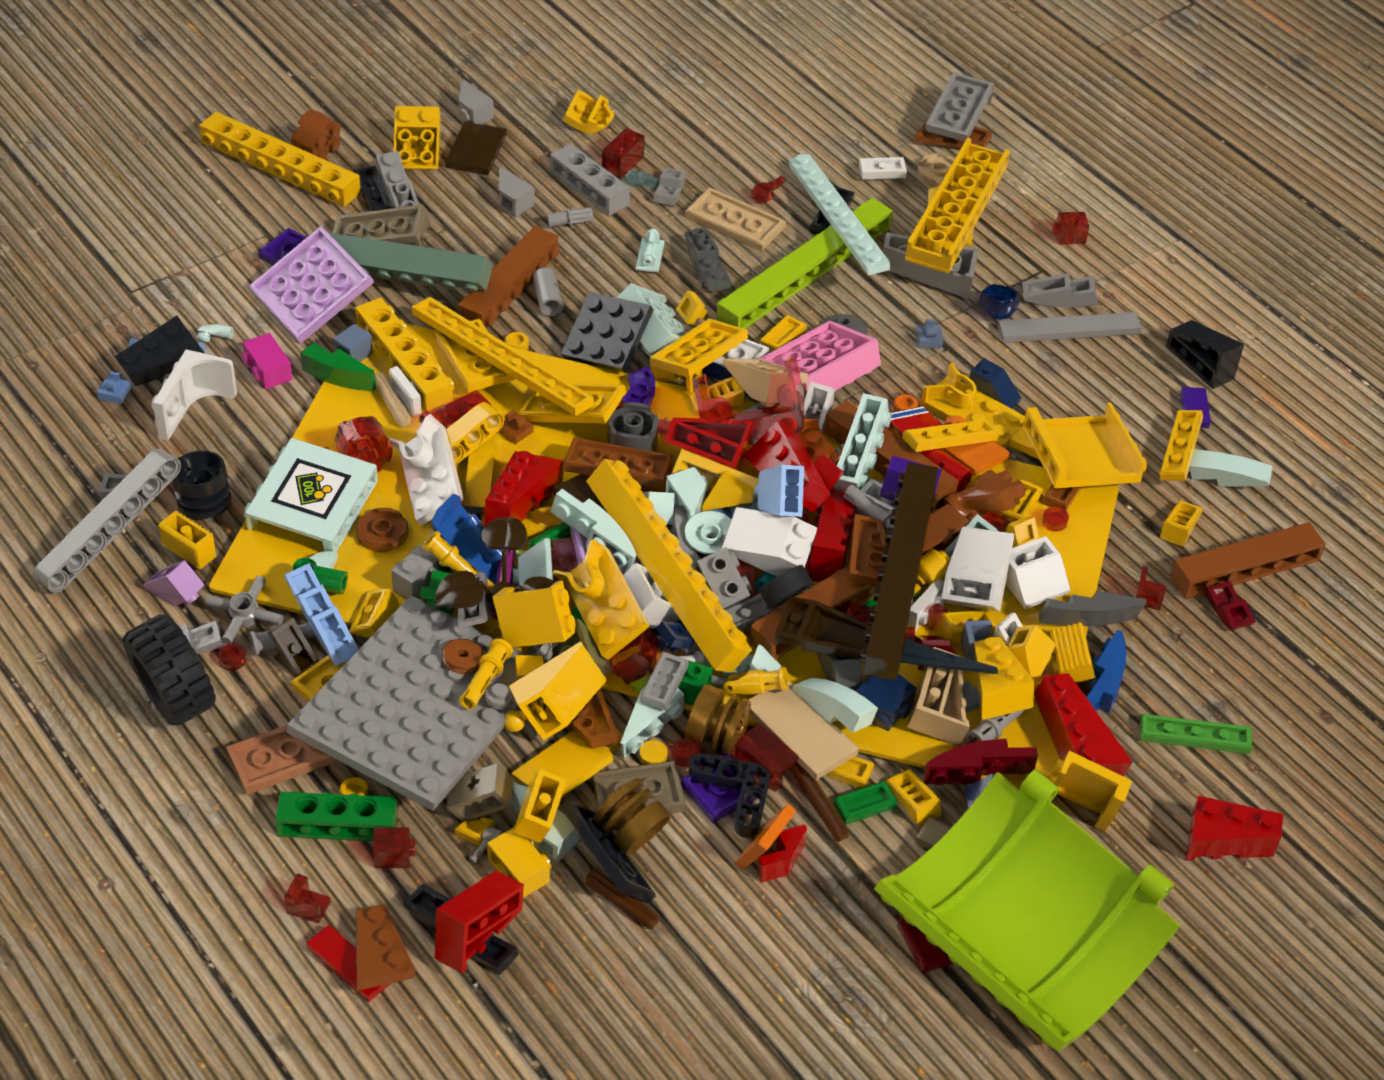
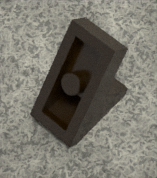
(293, 648)

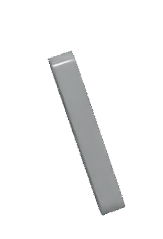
(106, 520)

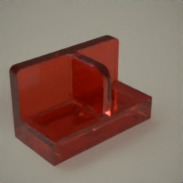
(766, 749)

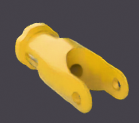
(757, 681)

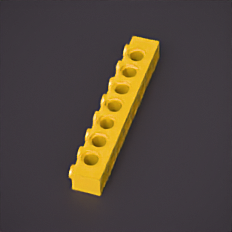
(280, 159)

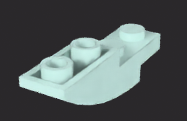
(595, 524)

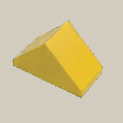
(728, 492)

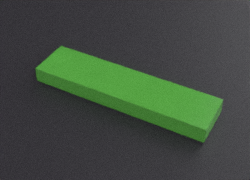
(1195, 733)

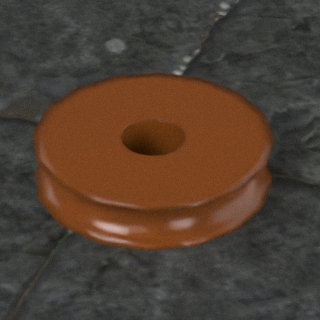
(462, 665)

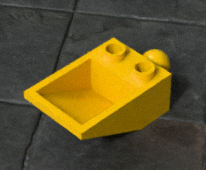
(555, 692)

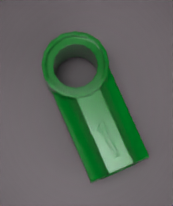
(332, 579)

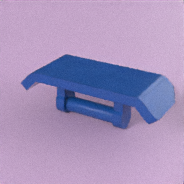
(465, 533)

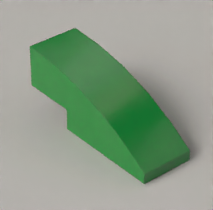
(337, 368)

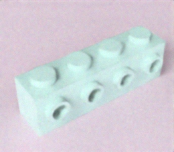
(862, 441)

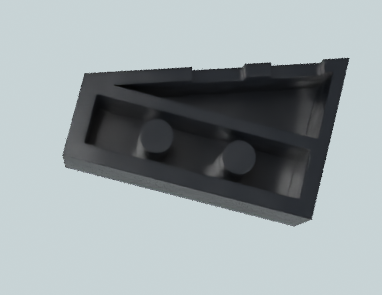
(157, 352)
(1206, 352)

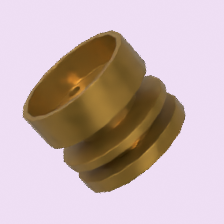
(714, 718)
(628, 811)

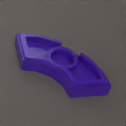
(641, 387)

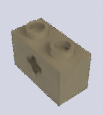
(481, 793)

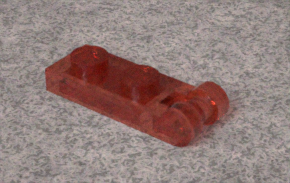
(456, 409)

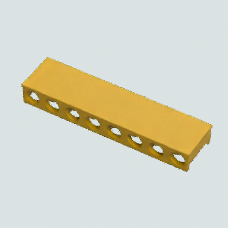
(956, 207)

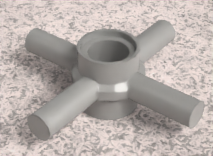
(243, 609)

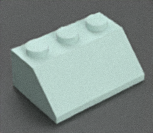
(534, 563)

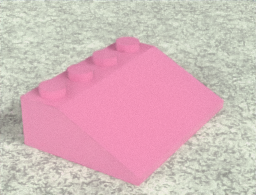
(830, 355)

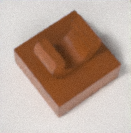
(515, 427)

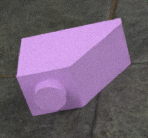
(175, 584)

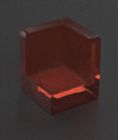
(1151, 591)
(305, 903)

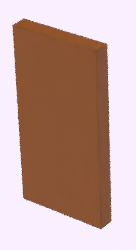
(644, 466)

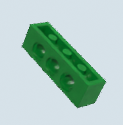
(318, 818)

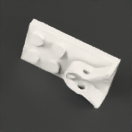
(428, 469)

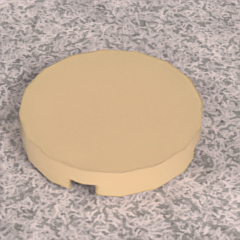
(934, 169)

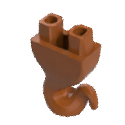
(988, 494)

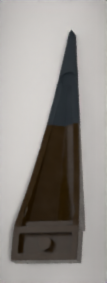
(829, 631)

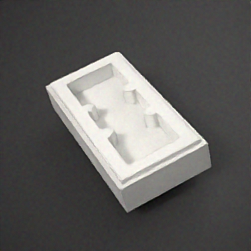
(406, 391)

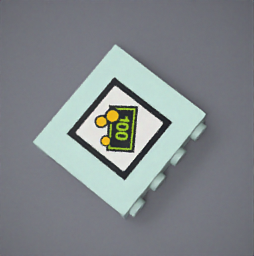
(313, 493)

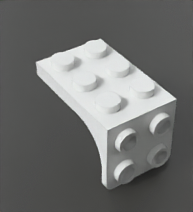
(191, 379)

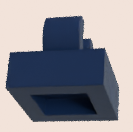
(673, 636)

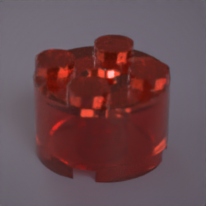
(364, 440)

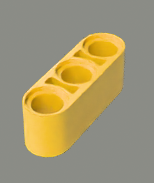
(473, 430)

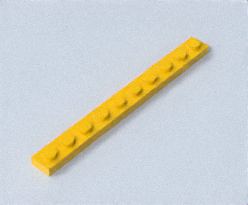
(503, 356)

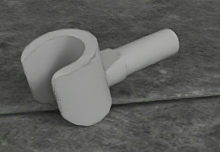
(489, 834)

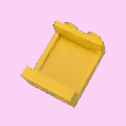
(1091, 786)

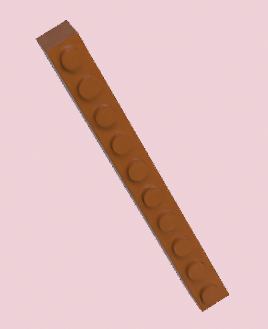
(839, 592)

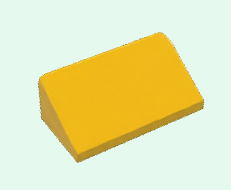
(374, 612)

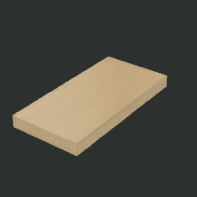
(735, 219)
(802, 729)

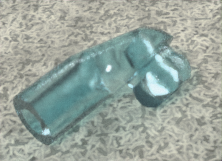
(640, 177)

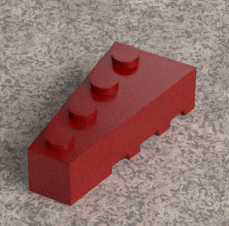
(522, 486)

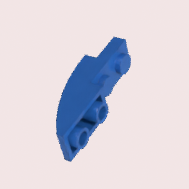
(1108, 673)

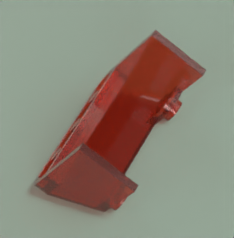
(788, 413)

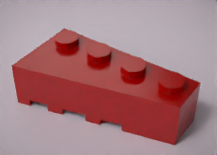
(784, 447)
(831, 537)
(1077, 725)

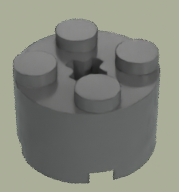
(634, 427)

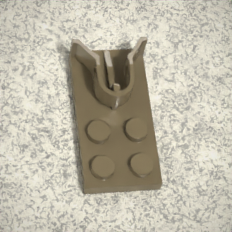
(391, 225)

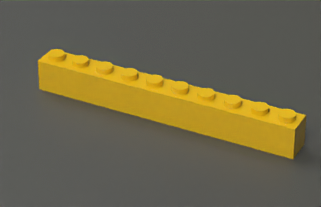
(670, 566)

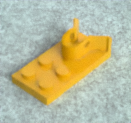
(695, 351)
(963, 399)
(710, 469)
(604, 600)

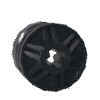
(202, 485)

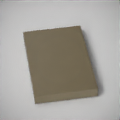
(659, 778)

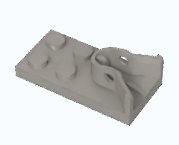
(960, 107)

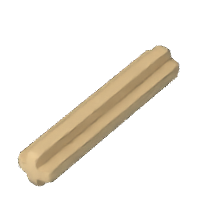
(392, 400)

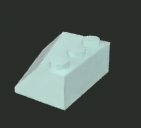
(661, 327)

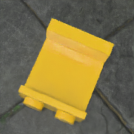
(534, 615)

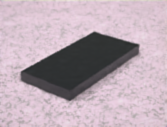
(610, 856)

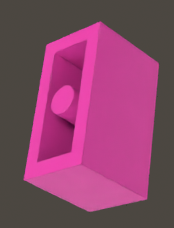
(266, 361)

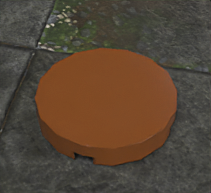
(382, 530)

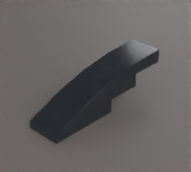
(423, 905)

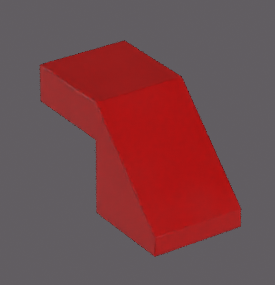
(789, 847)

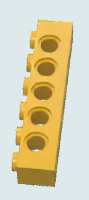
(403, 350)

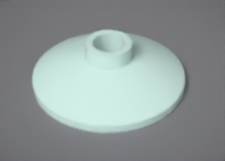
(707, 525)

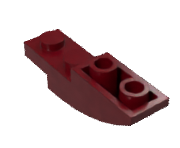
(970, 761)

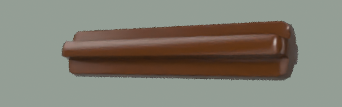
(625, 902)

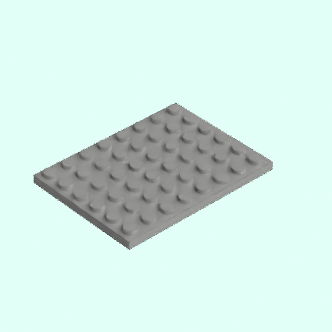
(399, 707)

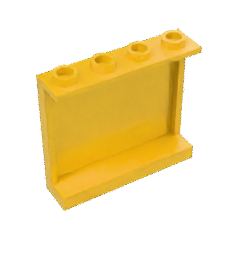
(1085, 449)

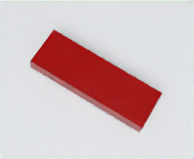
(341, 958)

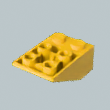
(418, 136)

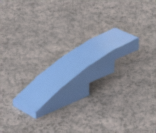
(321, 614)

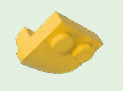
(588, 113)

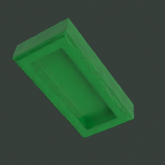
(865, 803)

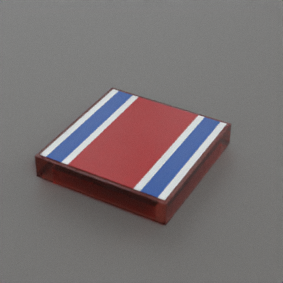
(911, 419)

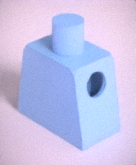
(781, 490)

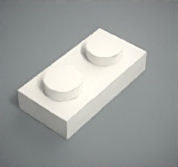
(882, 168)
(920, 608)

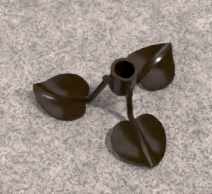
(461, 588)

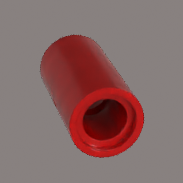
(951, 466)

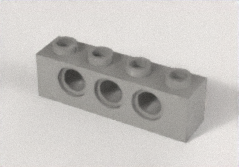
(589, 179)

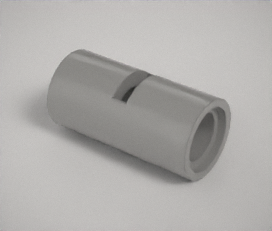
(547, 292)

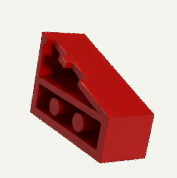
(1232, 829)

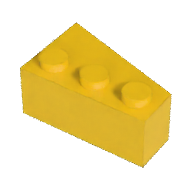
(1010, 688)

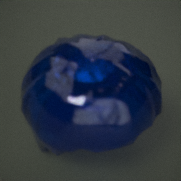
(998, 301)

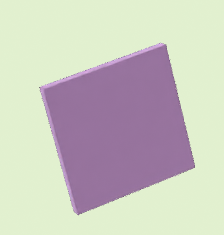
(311, 284)

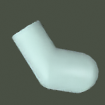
(214, 330)

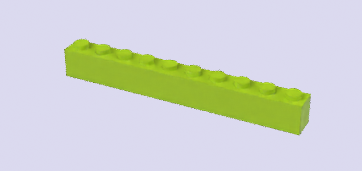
(798, 269)

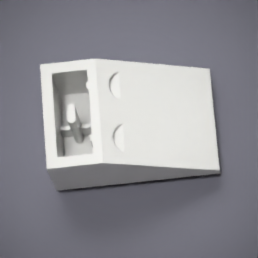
(978, 569)

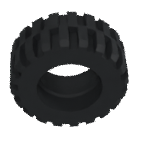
(169, 669)

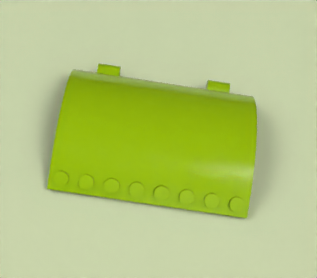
(1035, 909)

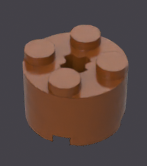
(317, 134)

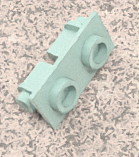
(650, 252)

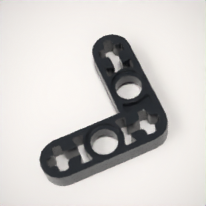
(743, 781)

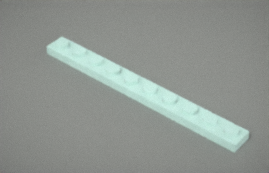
(839, 214)

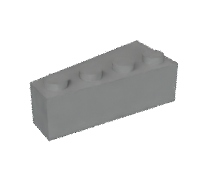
(957, 281)

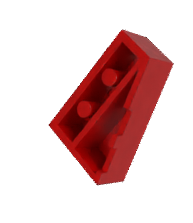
(712, 438)
(474, 916)

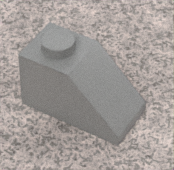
(474, 104)

